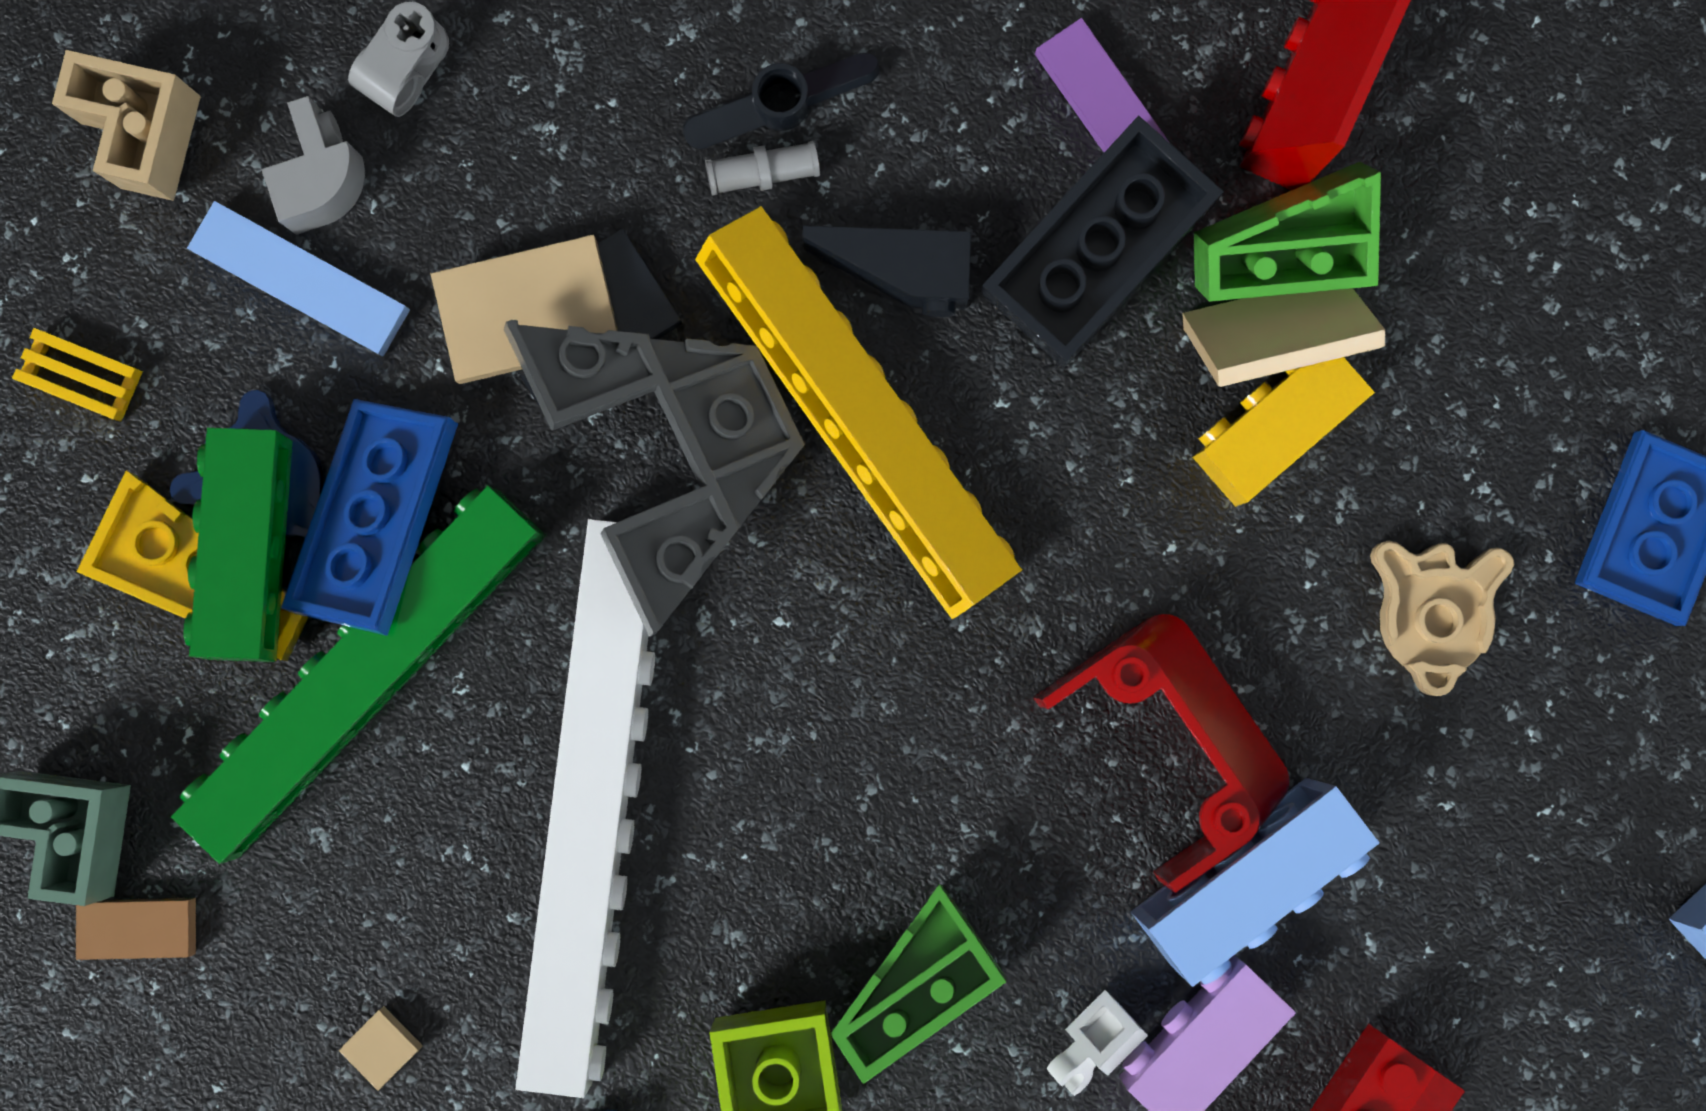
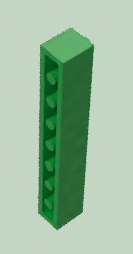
(355, 678)

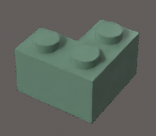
(75, 832)

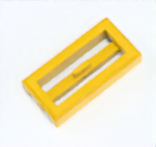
(36, 357)

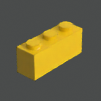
(1279, 426)

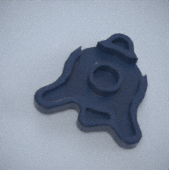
(258, 412)

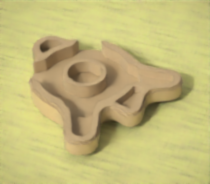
(1437, 613)

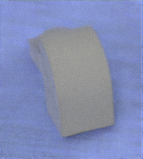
(321, 182)

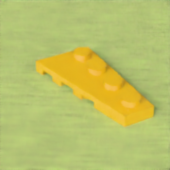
(147, 551)

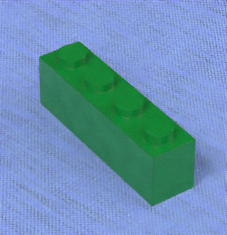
(239, 545)

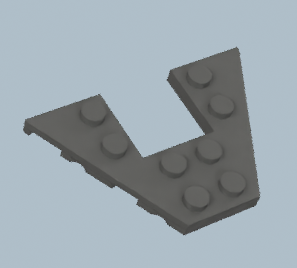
(722, 416)

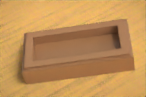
(136, 929)

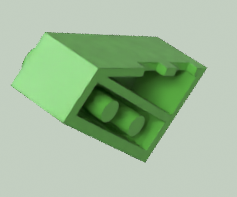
(1296, 242)
(918, 989)

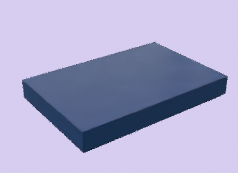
(1652, 531)

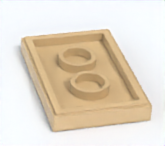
(537, 287)
(1281, 333)

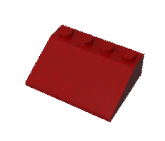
(1320, 88)

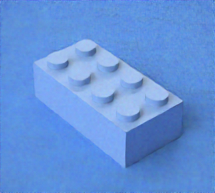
(1241, 898)

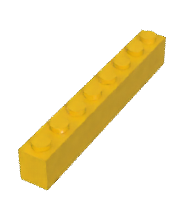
(857, 411)

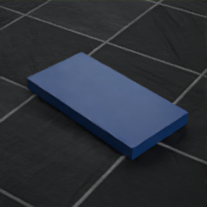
(370, 516)

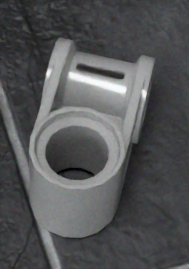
(397, 63)

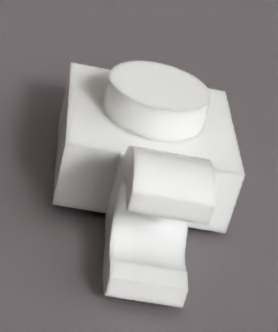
(1102, 1039)

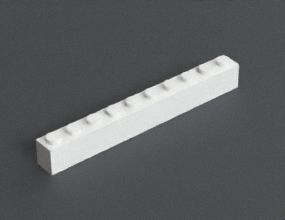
(587, 834)

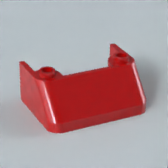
(1170, 658)

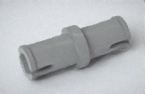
(762, 168)

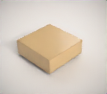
(380, 1048)

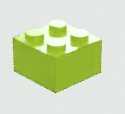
(776, 1060)

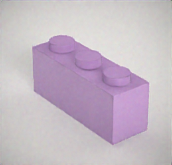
(1205, 1042)

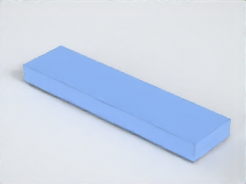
(298, 278)

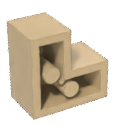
(142, 117)

